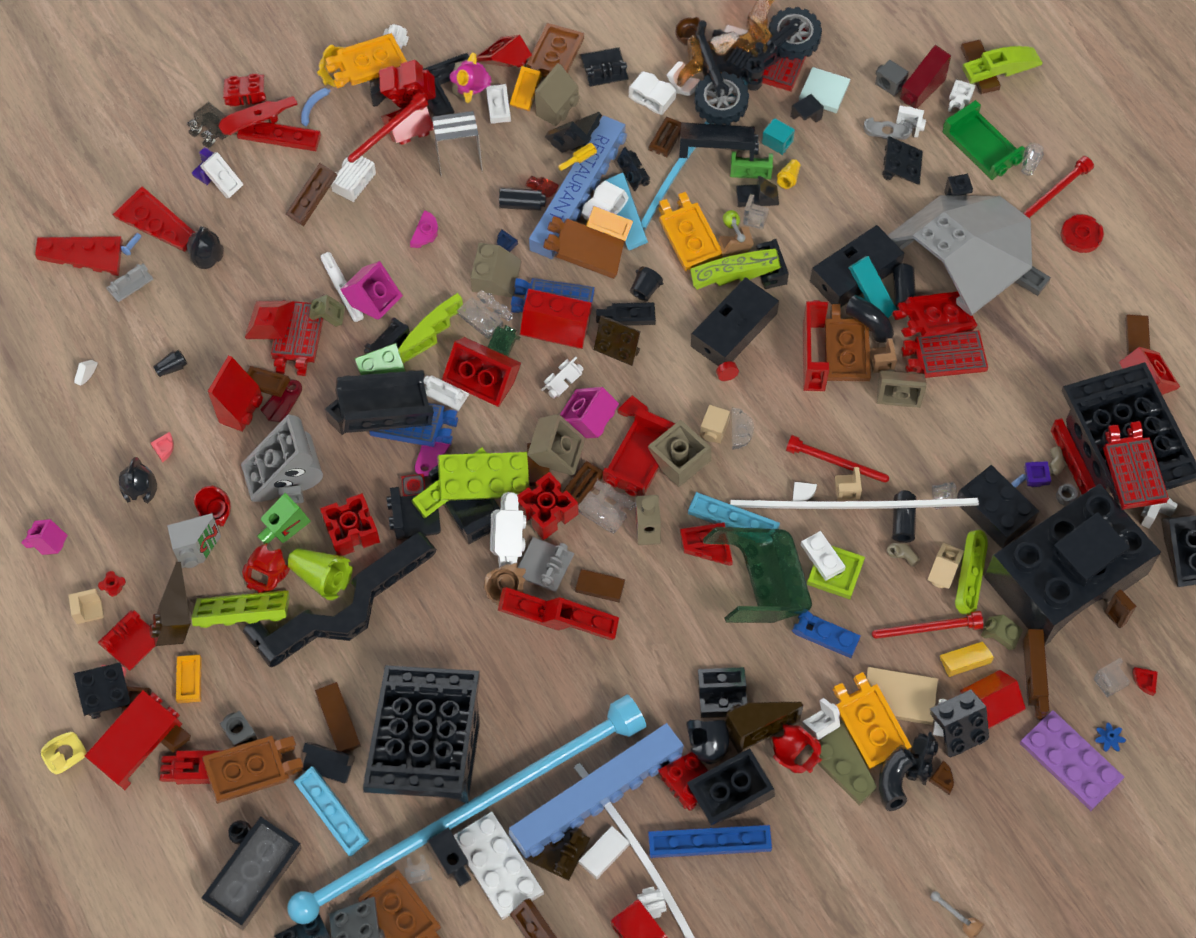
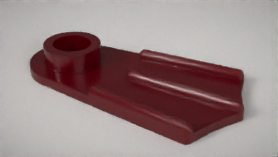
(279, 407)

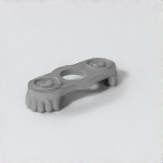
(900, 131)

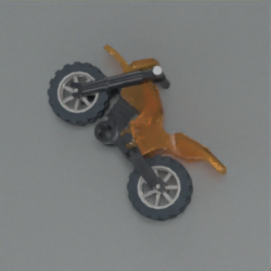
(735, 58)

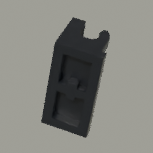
(779, 276)
(395, 333)

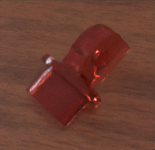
(547, 186)

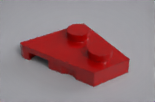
(693, 544)

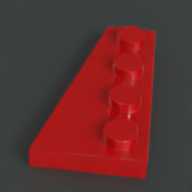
(154, 218)
(88, 252)

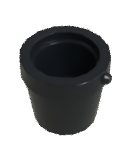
(646, 283)

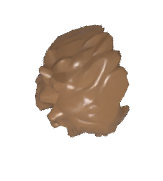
(506, 576)

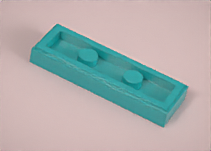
(872, 286)

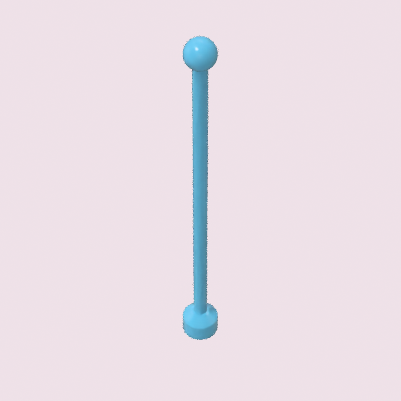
(622, 719)

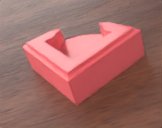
(163, 446)

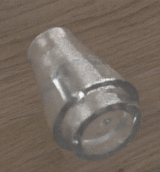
(1032, 157)

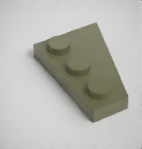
(845, 765)

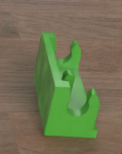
(744, 168)

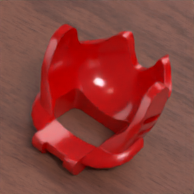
(267, 562)
(791, 744)

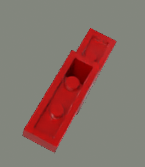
(558, 613)

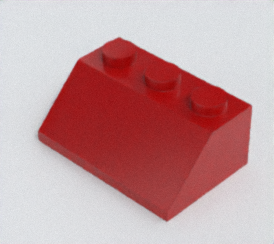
(555, 318)
(480, 371)

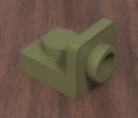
(327, 309)

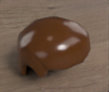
(686, 28)

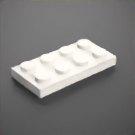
(497, 865)

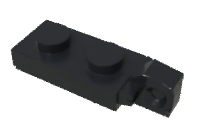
(629, 313)

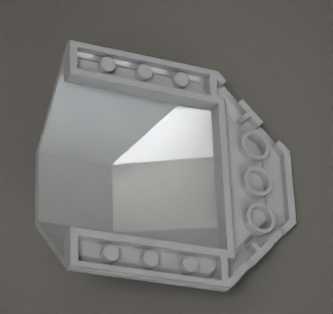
(977, 239)

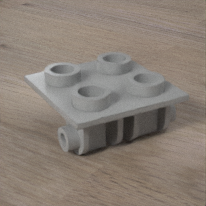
(545, 563)

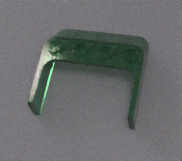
(772, 570)

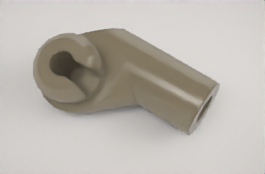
(1057, 463)
(900, 550)

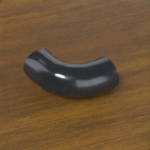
(871, 317)
(892, 777)

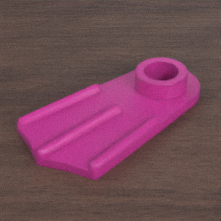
(428, 457)

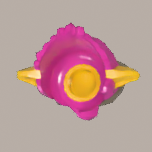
(469, 78)

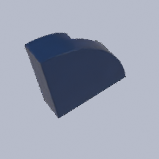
(506, 241)

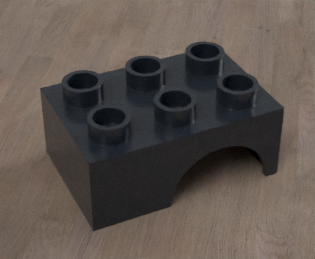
(1043, 589)

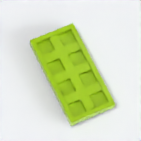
(482, 475)
(240, 608)

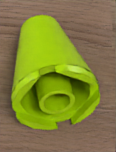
(321, 571)

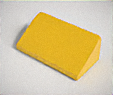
(966, 659)

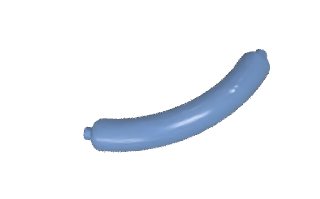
(310, 103)

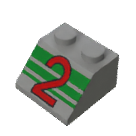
(194, 539)

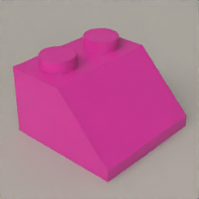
(372, 291)
(589, 411)

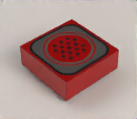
(413, 484)

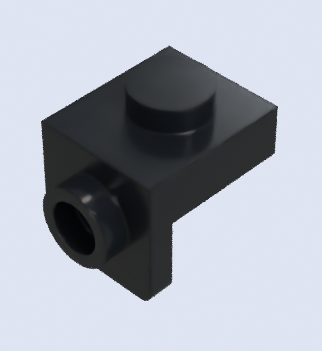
(958, 185)

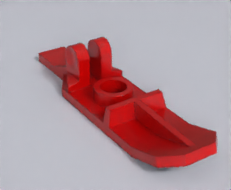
(248, 117)

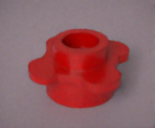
(113, 589)

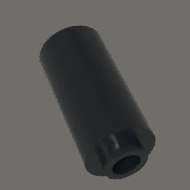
(521, 199)
(903, 283)
(904, 519)

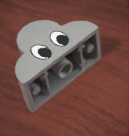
(282, 460)

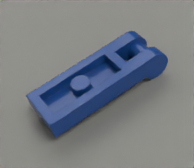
(826, 634)

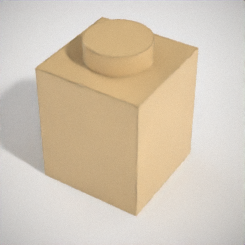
(714, 424)

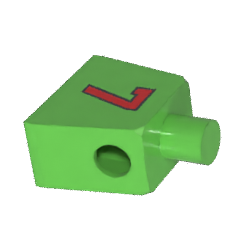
(282, 520)

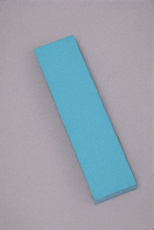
(636, 235)
(719, 512)
(331, 811)

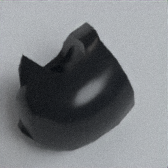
(708, 739)

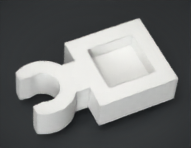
(961, 95)

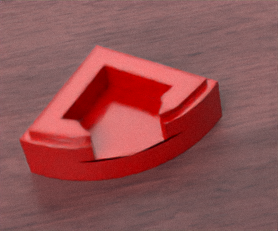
(630, 406)
(1145, 680)

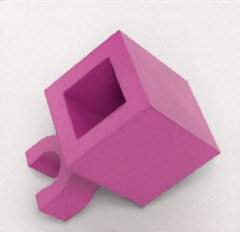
(45, 537)

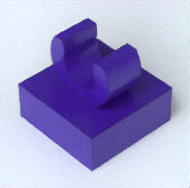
(1037, 474)

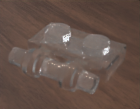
(480, 317)
(602, 512)

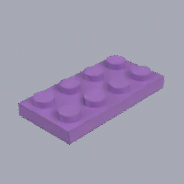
(1071, 760)

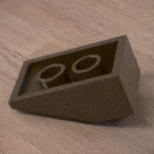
(172, 617)
(759, 721)

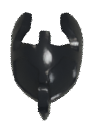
(204, 248)
(136, 481)

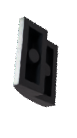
(721, 690)

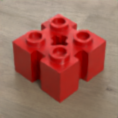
(405, 81)
(547, 505)
(361, 528)

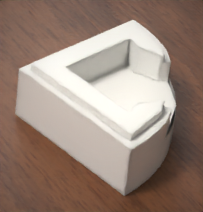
(85, 371)
(803, 491)

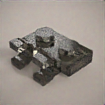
(210, 118)

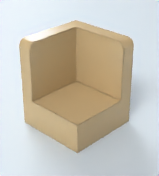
(848, 486)
(86, 606)

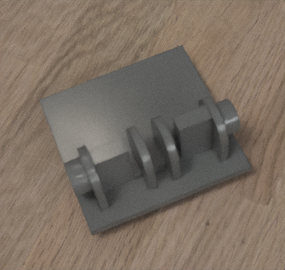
(356, 921)

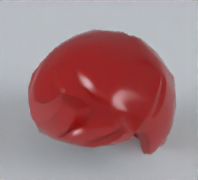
(214, 501)

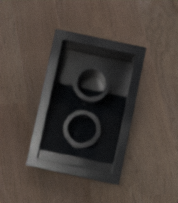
(1181, 547)
(732, 788)

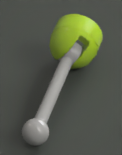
(733, 223)

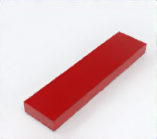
(281, 135)
(1072, 456)

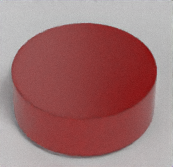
(727, 371)

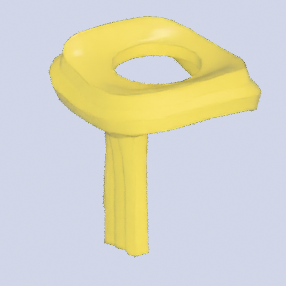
(56, 762)

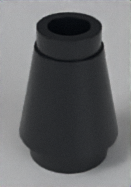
(170, 363)

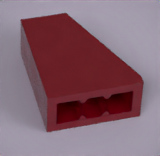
(926, 78)

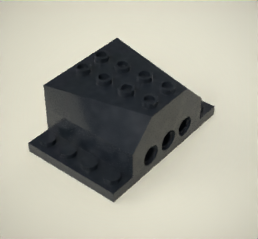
(1119, 400)
(424, 733)

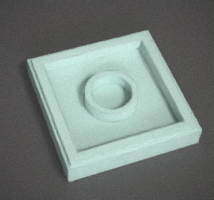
(826, 88)

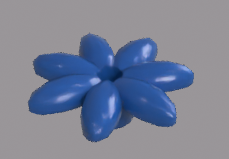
(1110, 741)

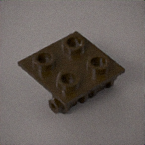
(617, 340)
(563, 855)

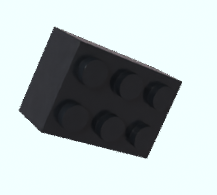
(1001, 507)

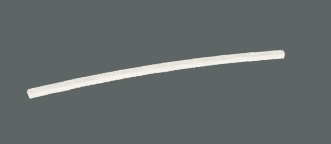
(855, 504)
(645, 861)

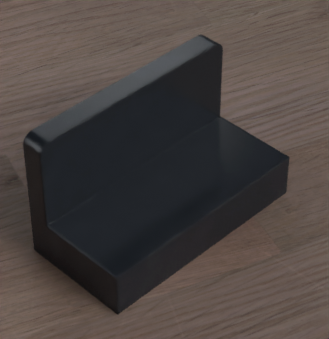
(328, 761)

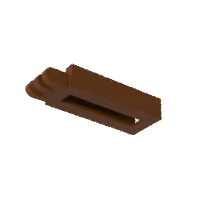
(1036, 672)

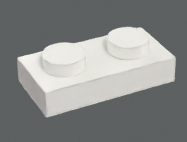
(498, 104)
(221, 175)
(823, 555)

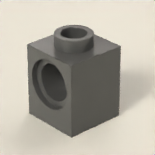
(891, 77)
(235, 720)

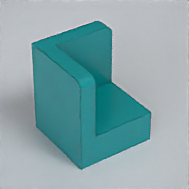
(778, 136)

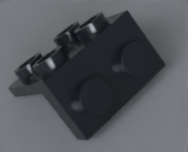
(574, 134)
(407, 519)
(962, 722)

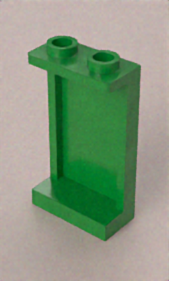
(982, 141)

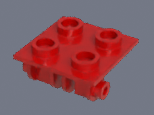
(244, 86)
(128, 640)
(678, 774)

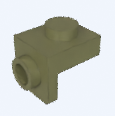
(1002, 630)

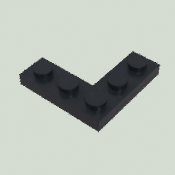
(441, 72)

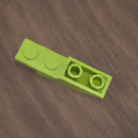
(1002, 60)

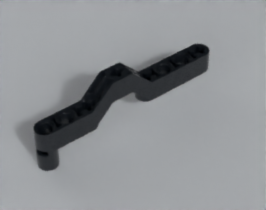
(353, 619)

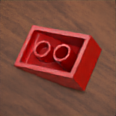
(234, 395)

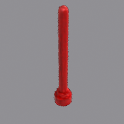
(418, 102)
(1083, 166)
(796, 445)
(971, 620)

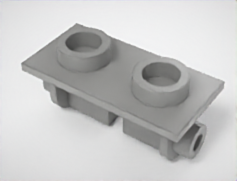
(129, 283)

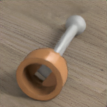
(971, 926)

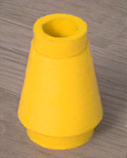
(788, 175)

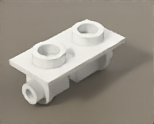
(556, 383)
(445, 392)

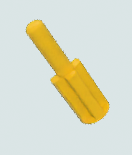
(579, 156)

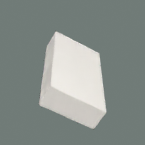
(604, 852)

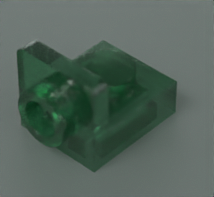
(503, 340)

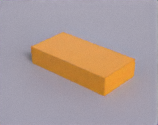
(525, 88)
(609, 223)
(188, 679)

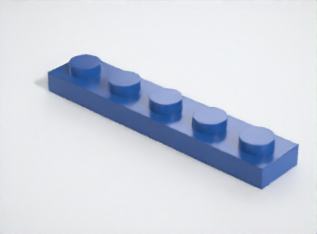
(710, 841)

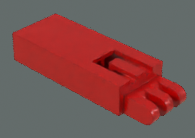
(182, 761)

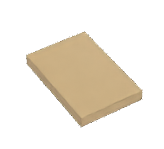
(906, 694)

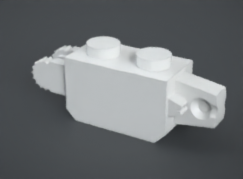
(506, 530)

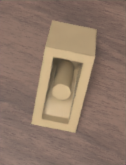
(945, 566)

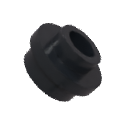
(238, 831)

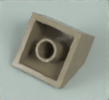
(556, 96)
(495, 270)
(901, 388)
(556, 444)
(680, 453)

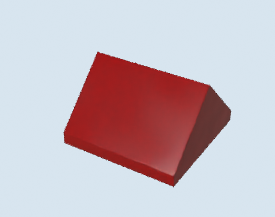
(1000, 696)

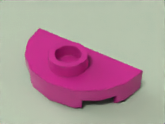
(425, 231)

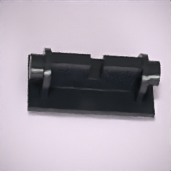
(632, 169)
(925, 748)

